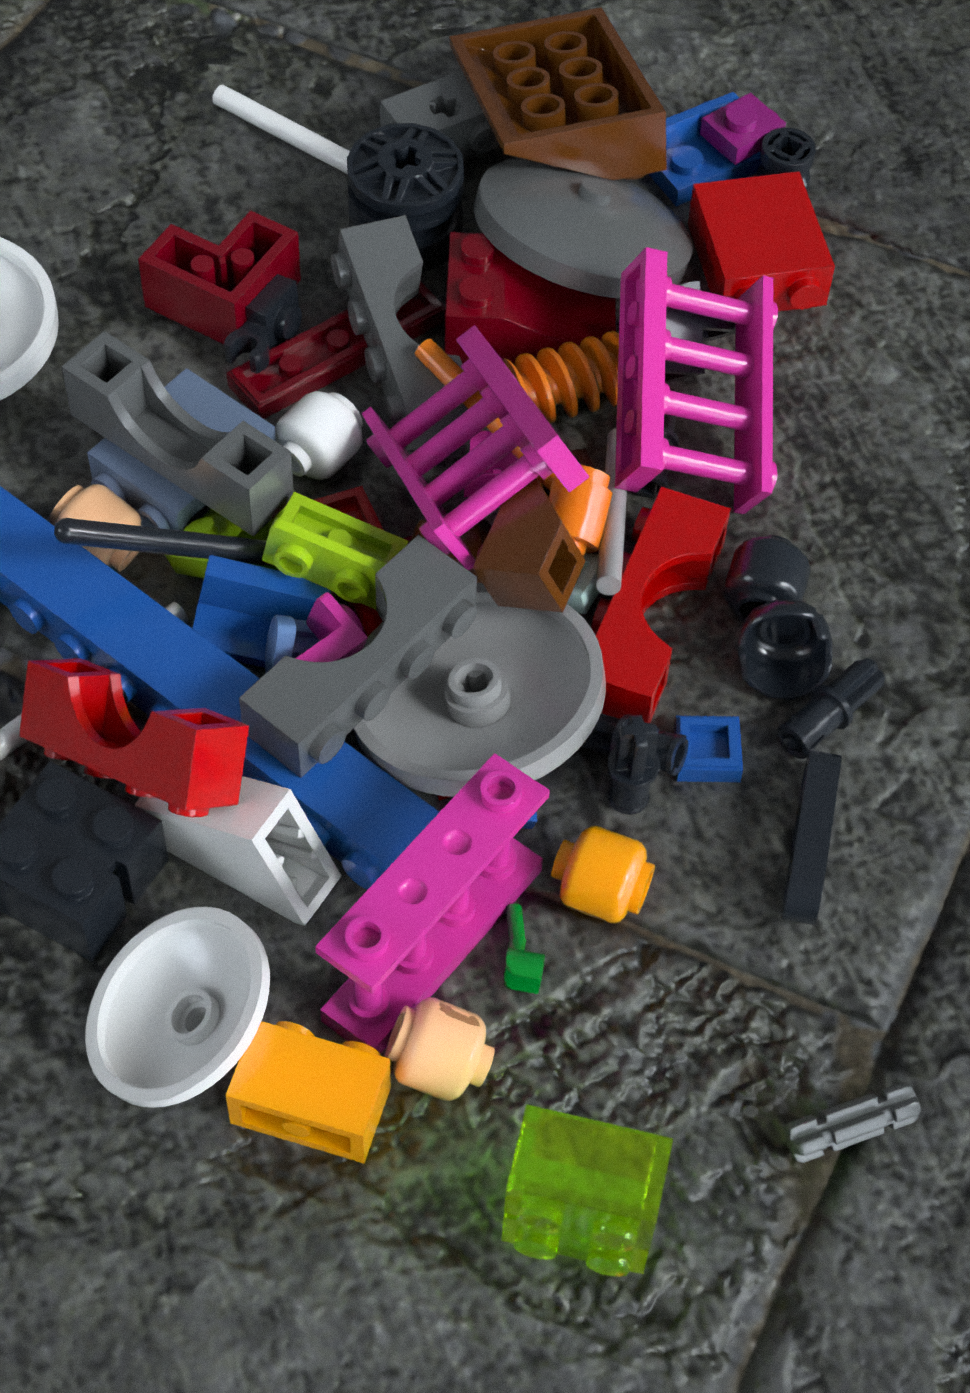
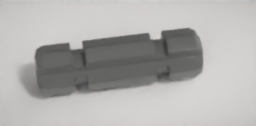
(852, 1122)

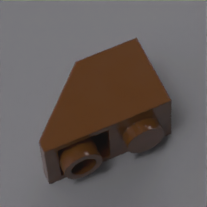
(529, 554)

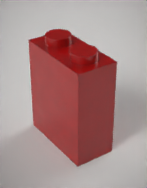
(758, 230)

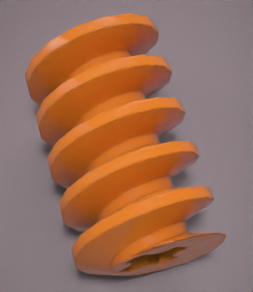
(570, 375)

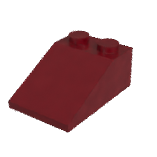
(513, 305)

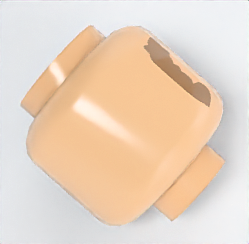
(439, 1049)

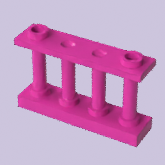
(646, 398)
(522, 427)
(432, 904)

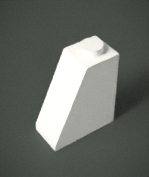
(255, 847)

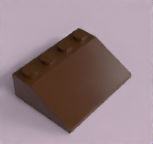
(566, 95)

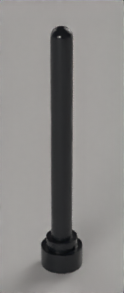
(158, 540)

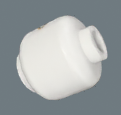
(320, 433)

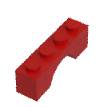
(672, 554)
(179, 757)

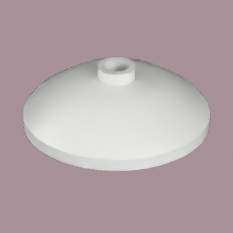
(177, 1007)

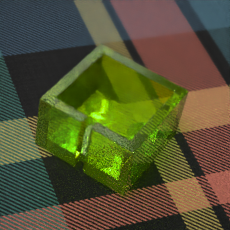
(585, 1191)

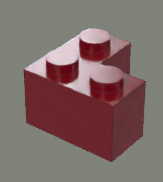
(213, 283)

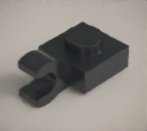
(270, 321)

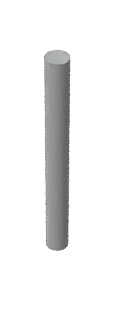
(612, 541)

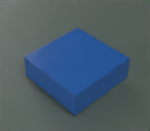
(712, 748)

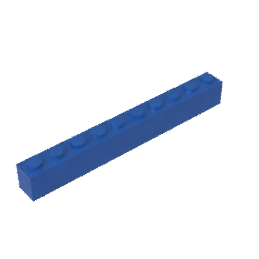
(167, 665)

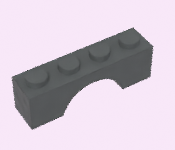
(381, 274)
(123, 400)
(308, 707)

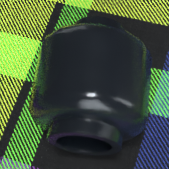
(764, 572)

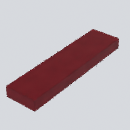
(322, 357)

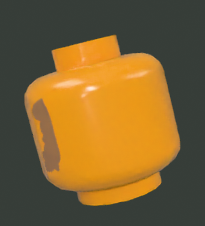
(603, 874)

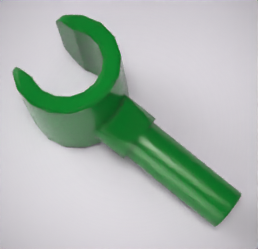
(523, 967)

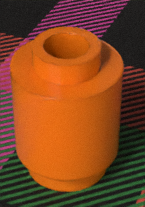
(584, 508)

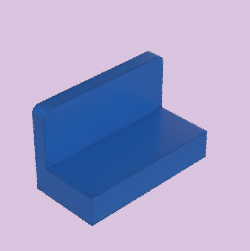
(241, 602)

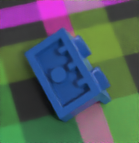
(692, 158)

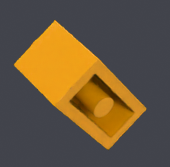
(310, 1090)

